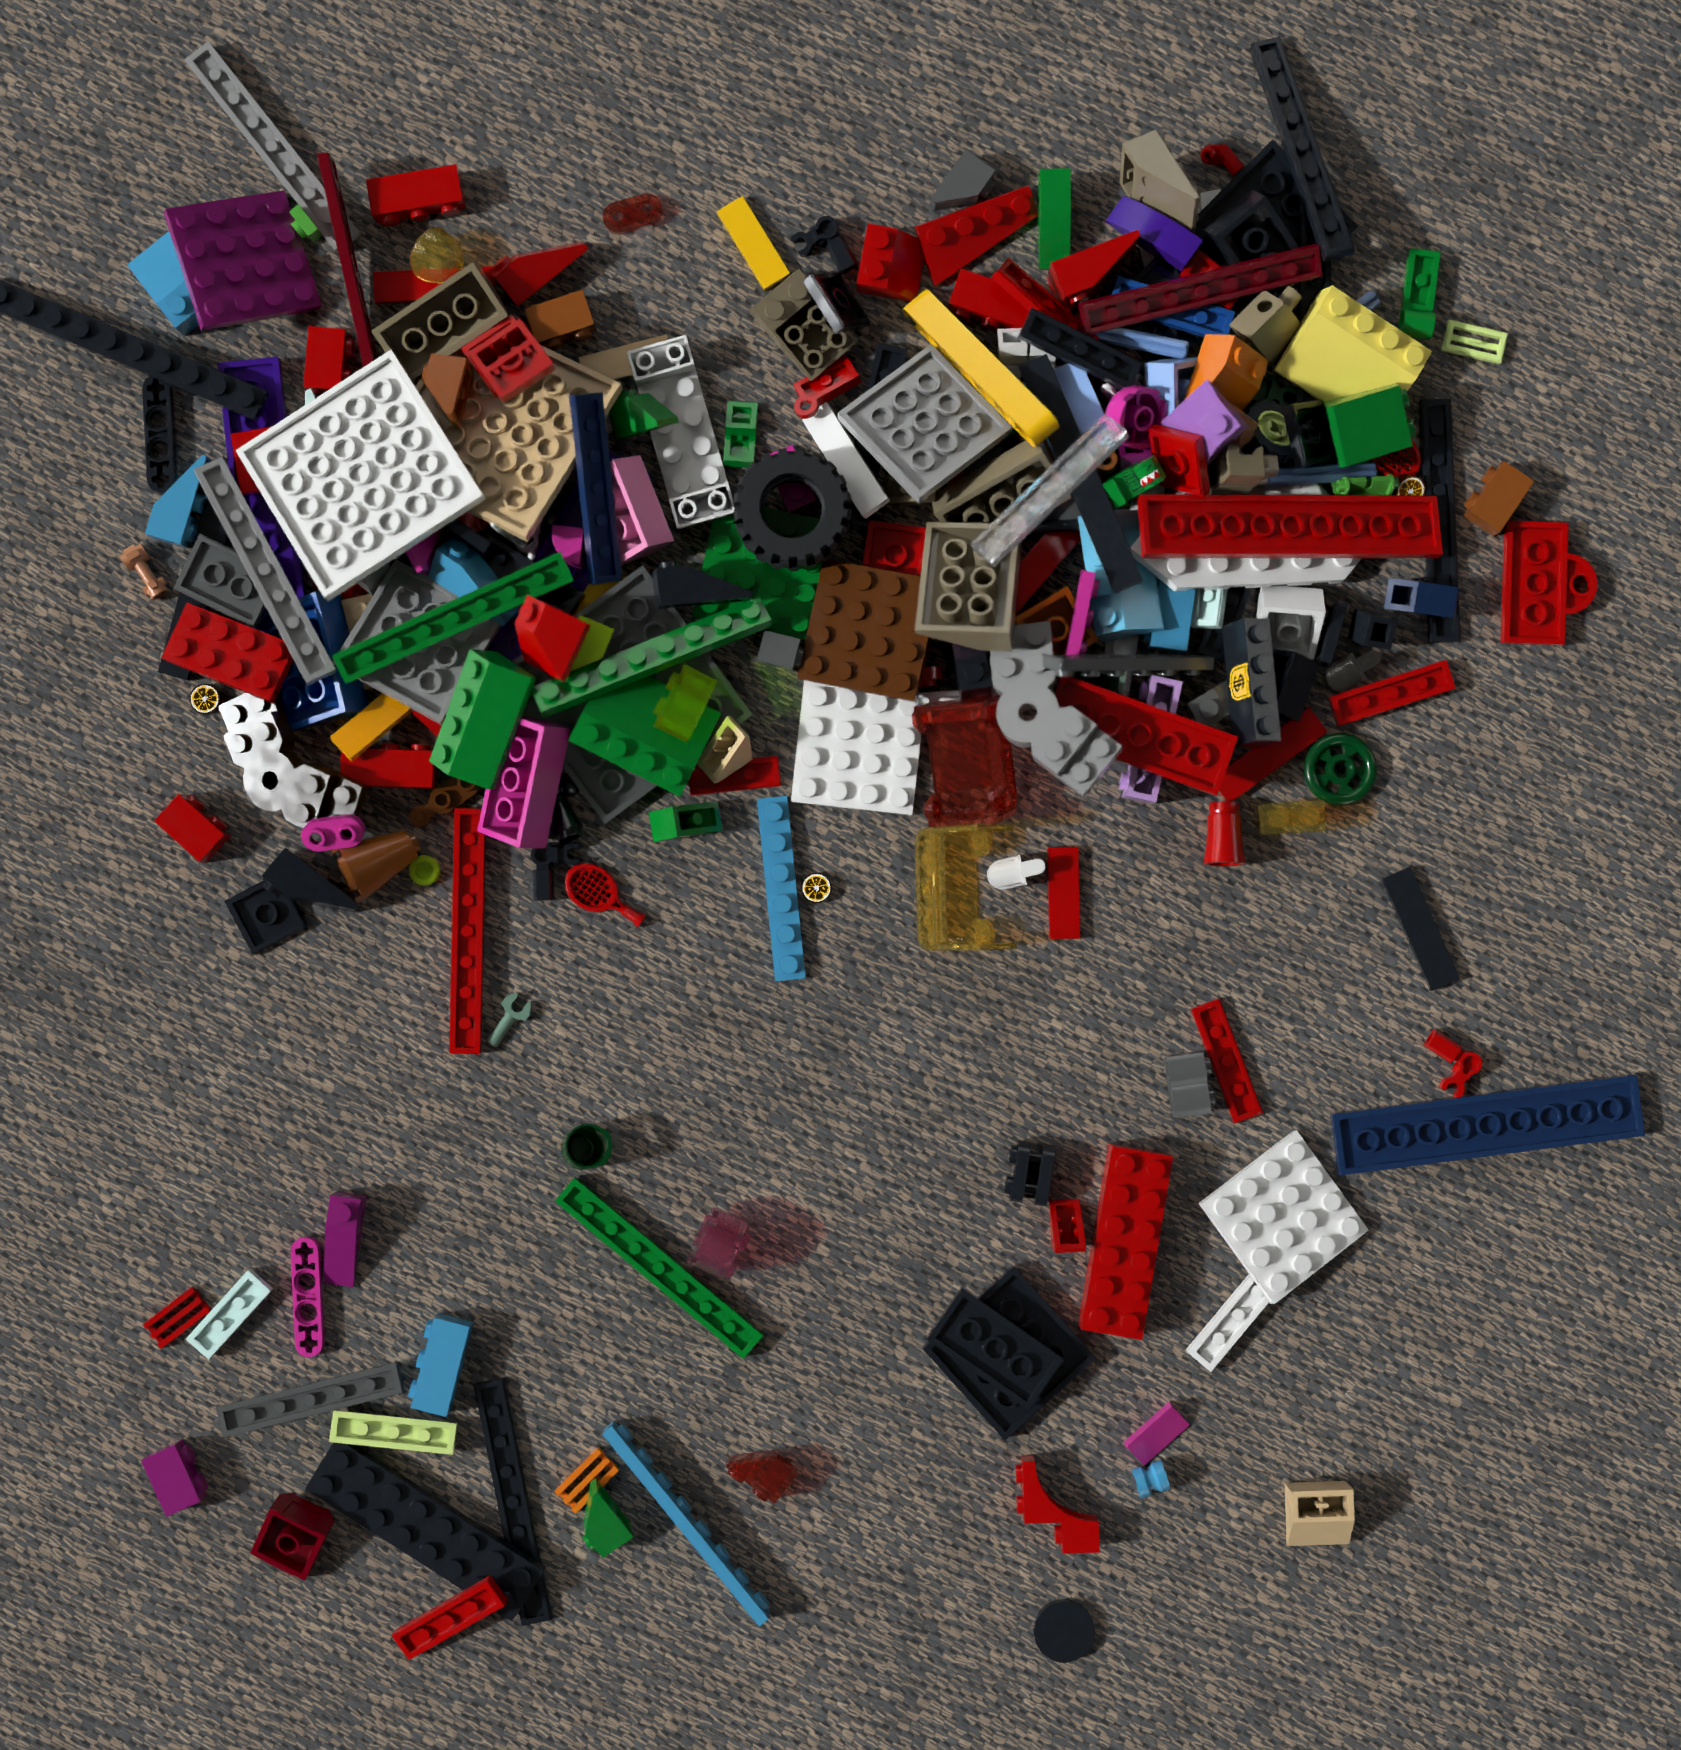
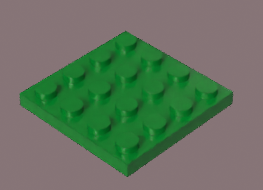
(784, 593)

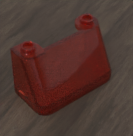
(968, 762)

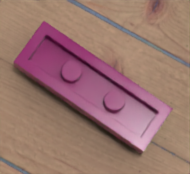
(1081, 615)

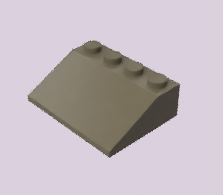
(964, 595)

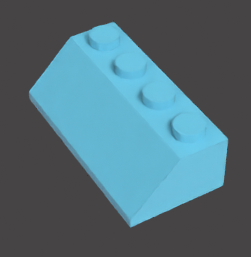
(1129, 611)

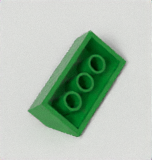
(482, 718)

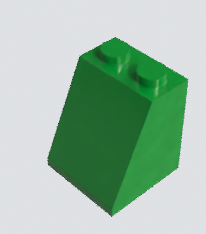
(1369, 424)

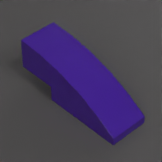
(1157, 232)

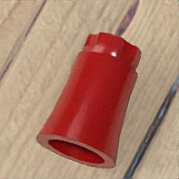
(1224, 835)

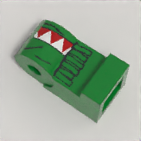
(1134, 480)

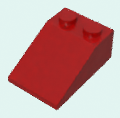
(1083, 273)

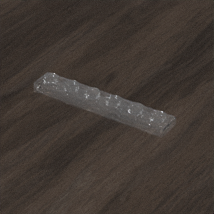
(1049, 490)

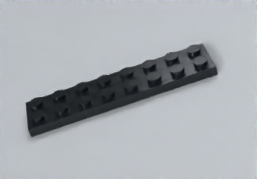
(422, 1525)

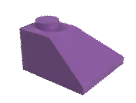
(1208, 415)

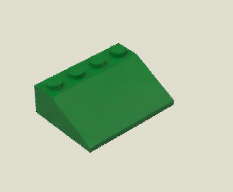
(623, 732)

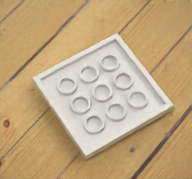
(856, 750)
(1283, 1217)

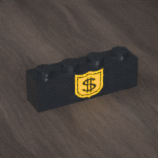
(1251, 682)

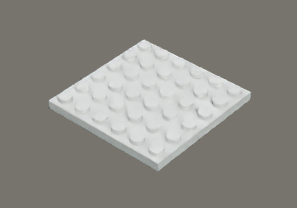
(360, 475)

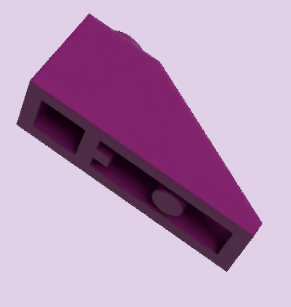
(343, 1237)

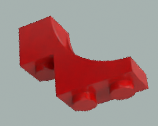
(1075, 1530)

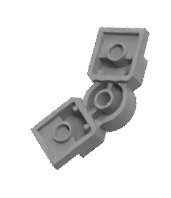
(1059, 737)

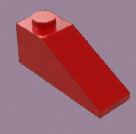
(529, 271)

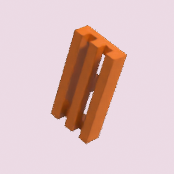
(568, 1498)

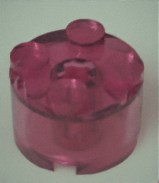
(718, 1243)

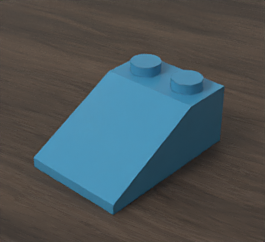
(164, 281)

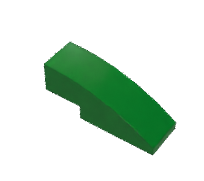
(1053, 215)

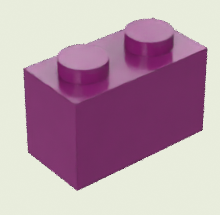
(175, 1477)

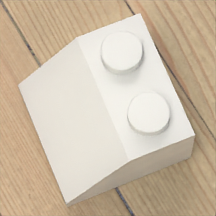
(1294, 617)

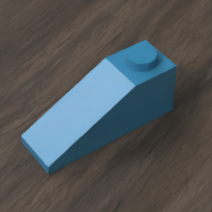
(463, 571)

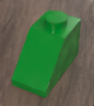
(638, 415)
(685, 821)
(604, 1522)

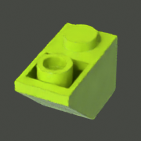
(594, 645)

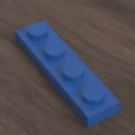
(1197, 321)

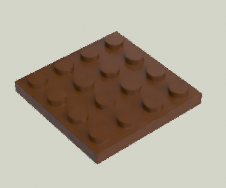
(865, 632)

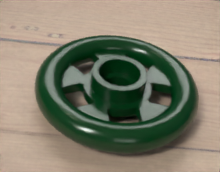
(1345, 794)

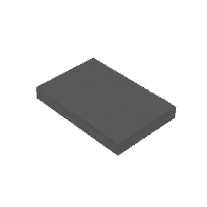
(221, 582)

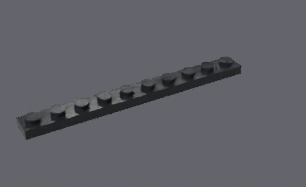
(132, 352)

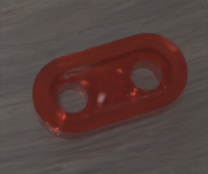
(632, 213)

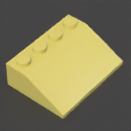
(1348, 350)

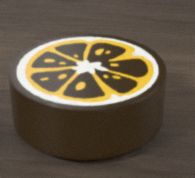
(205, 699)
(816, 887)

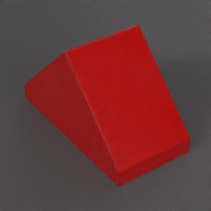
(1066, 1226)

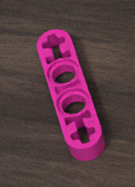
(312, 1296)

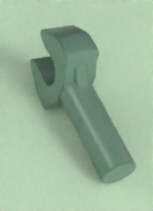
(509, 1018)

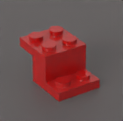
(508, 358)

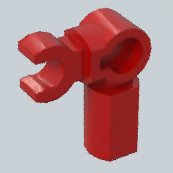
(1466, 1063)

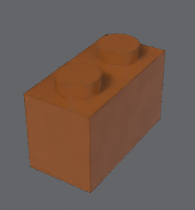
(561, 320)
(1497, 498)

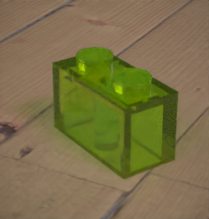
(685, 703)

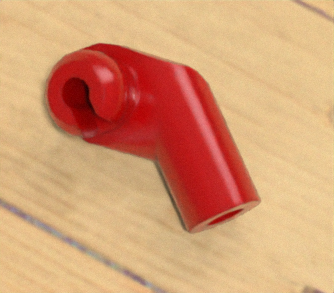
(1221, 155)

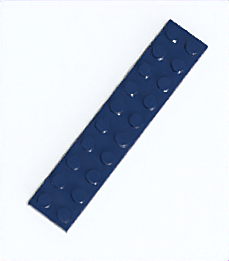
(1487, 1124)

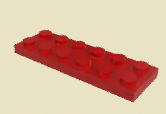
(1153, 737)

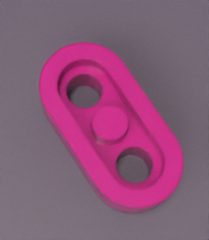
(331, 832)

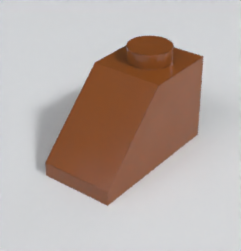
(449, 384)

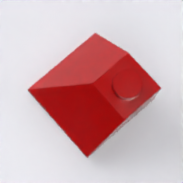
(549, 637)

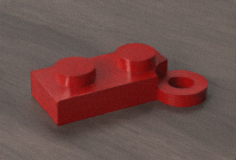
(827, 385)

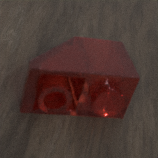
(764, 1471)

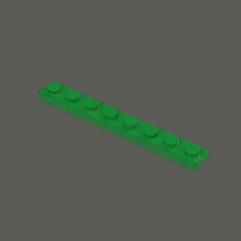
(452, 617)
(651, 656)
(659, 1267)

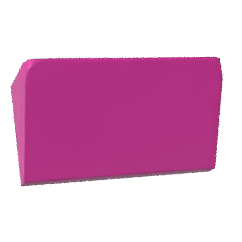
(1156, 1433)

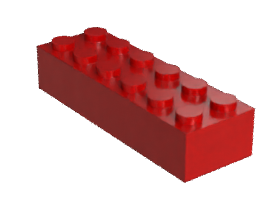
(1125, 1241)

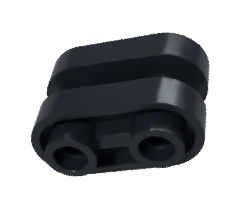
(1021, 1156)

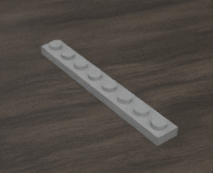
(265, 138)
(264, 571)

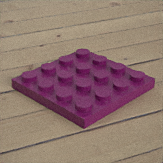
(242, 259)

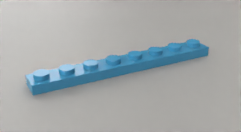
(695, 1531)

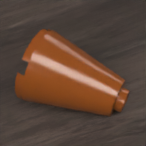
(376, 861)

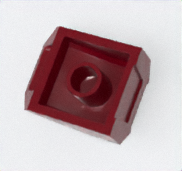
(293, 1535)

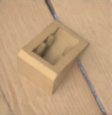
(726, 751)

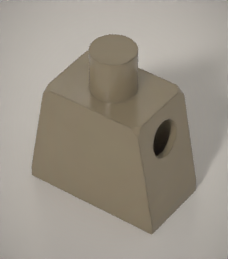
(1268, 323)

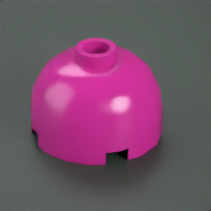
(1137, 410)

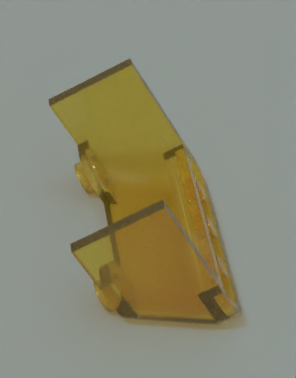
(949, 888)

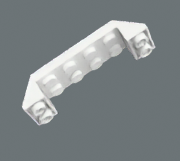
(688, 448)

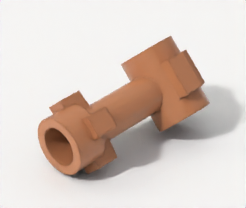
(136, 558)

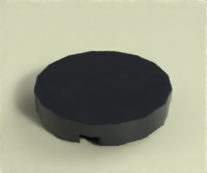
(1064, 1630)

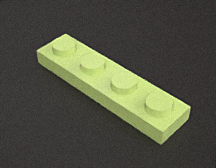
(393, 1432)

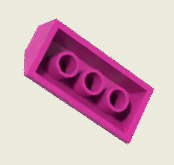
(527, 788)

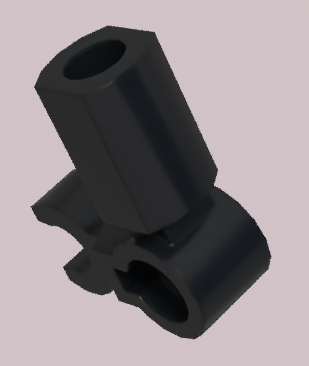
(828, 231)
(544, 877)

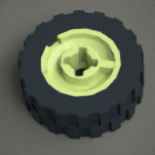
(1270, 432)

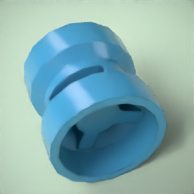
(1150, 1479)

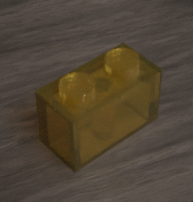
(1291, 817)

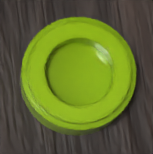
(425, 870)

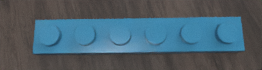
(781, 888)

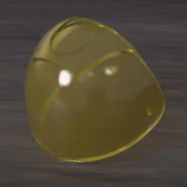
(436, 256)

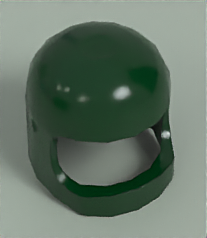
(586, 1141)

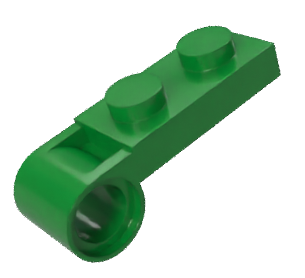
(1418, 293)

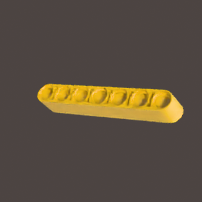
(981, 368)

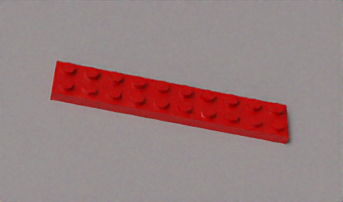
(1289, 526)

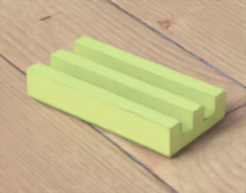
(1448, 337)

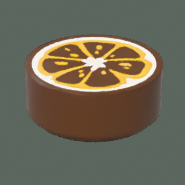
(1410, 486)

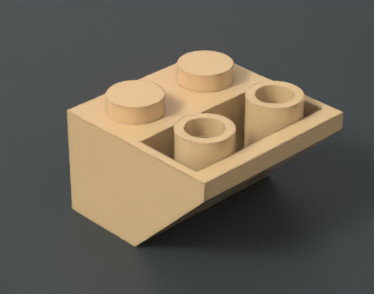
(1319, 1513)

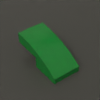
(740, 434)

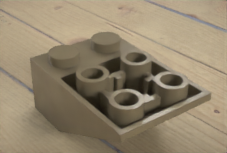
(1158, 181)
(800, 327)

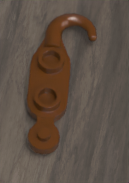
(443, 800)

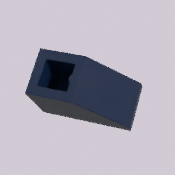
(1421, 598)

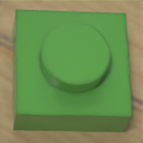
(303, 224)

